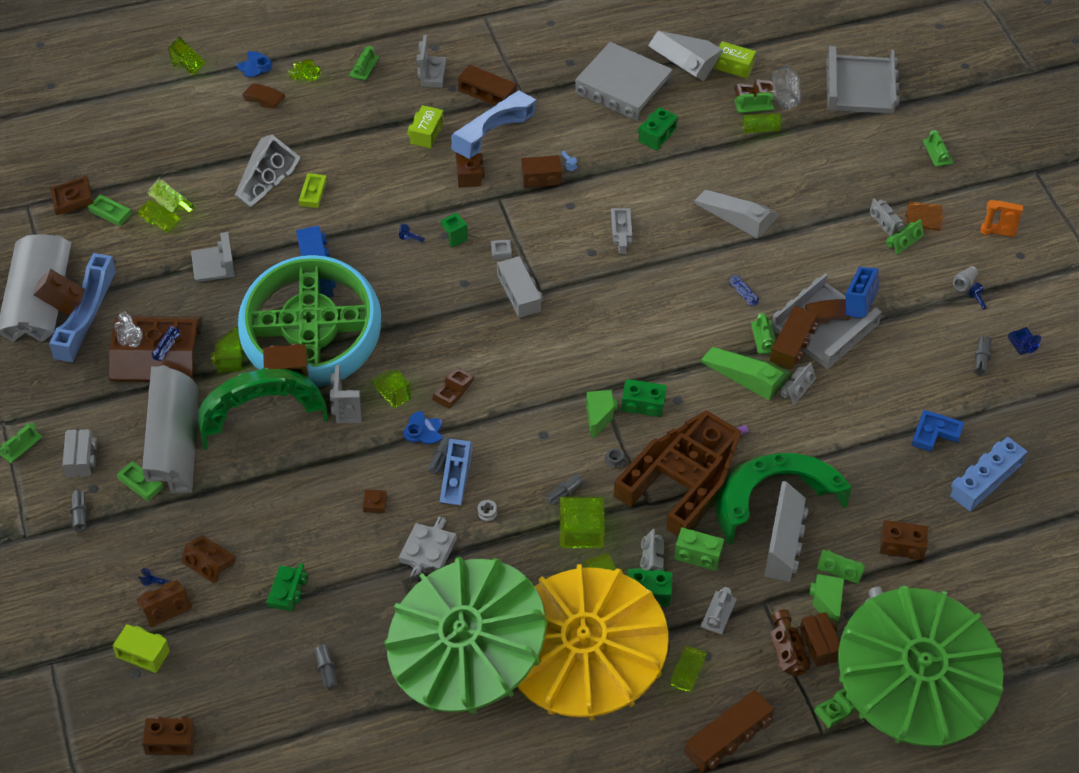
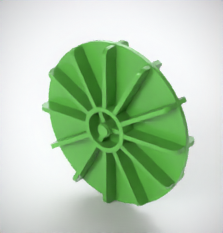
(466, 635)
(920, 667)

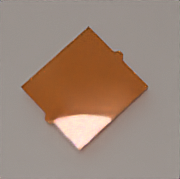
(928, 213)

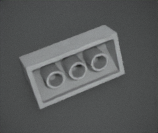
(785, 534)

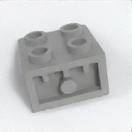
(431, 67)
(213, 262)
(345, 404)

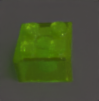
(582, 522)

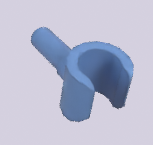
(570, 163)

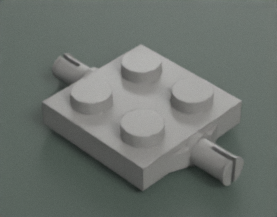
(427, 547)

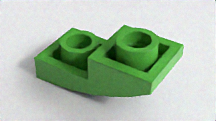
(835, 709)

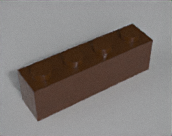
(729, 731)

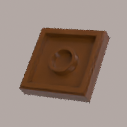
(71, 195)

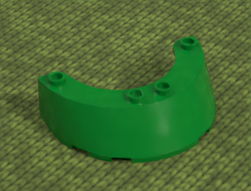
(255, 385)
(733, 497)

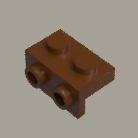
(164, 602)

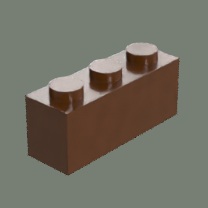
(485, 85)
(794, 338)

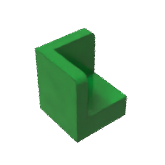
(455, 228)

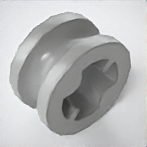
(492, 512)

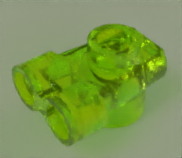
(305, 69)

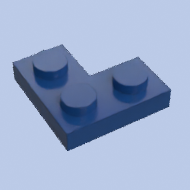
(935, 425)

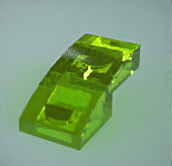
(158, 214)
(688, 669)

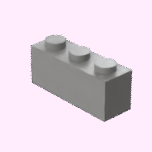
(519, 286)

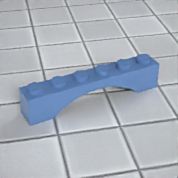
(513, 109)
(71, 334)

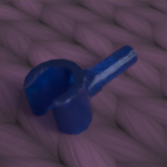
(404, 233)
(975, 291)
(149, 579)

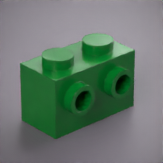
(657, 128)
(643, 398)
(658, 582)

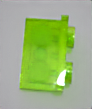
(169, 197)

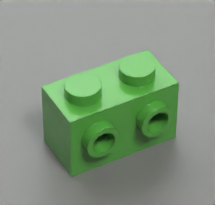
(699, 549)

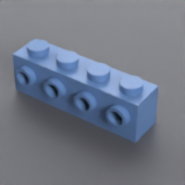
(988, 473)

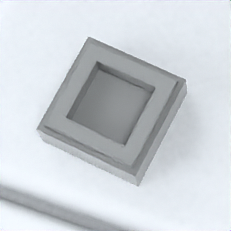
(501, 249)

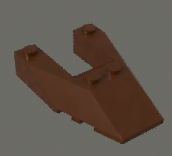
(691, 455)

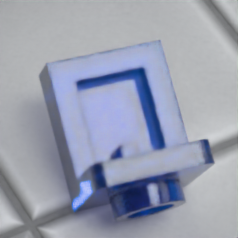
(1024, 341)

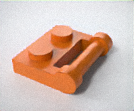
(1008, 218)

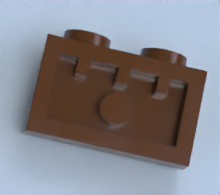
(207, 558)

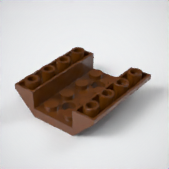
(135, 363)

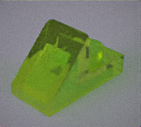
(182, 53)

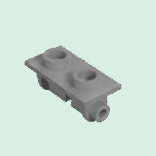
(882, 213)
(802, 380)
(652, 546)
(719, 611)

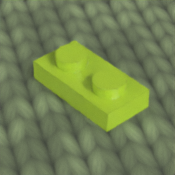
(312, 190)

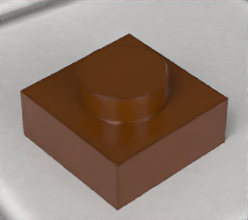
(374, 501)

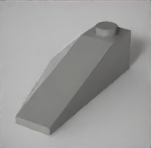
(689, 53)
(266, 168)
(743, 214)

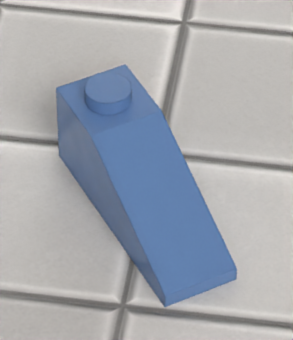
(456, 471)

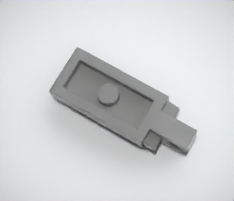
(621, 228)

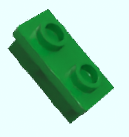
(287, 587)

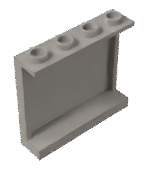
(622, 80)
(862, 83)
(837, 336)

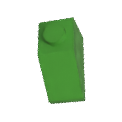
(600, 410)
(827, 595)

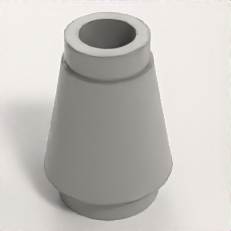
(965, 279)

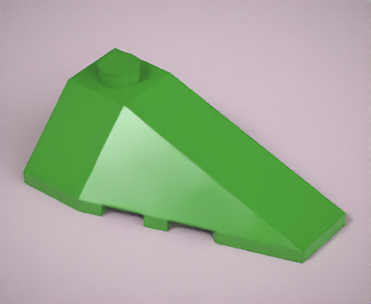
(753, 373)

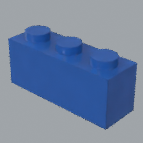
(862, 292)

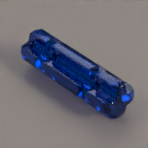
(743, 289)
(165, 343)

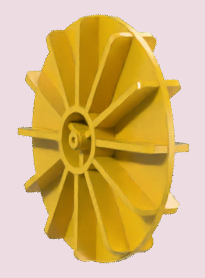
(599, 644)

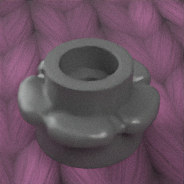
(614, 453)

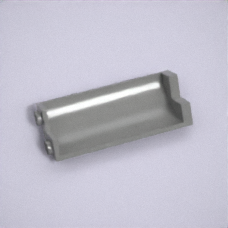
(20, 309)
(171, 429)

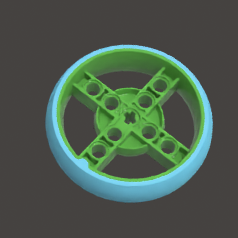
(309, 271)

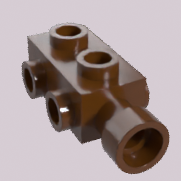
(788, 651)

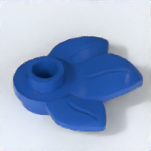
(255, 64)
(425, 429)

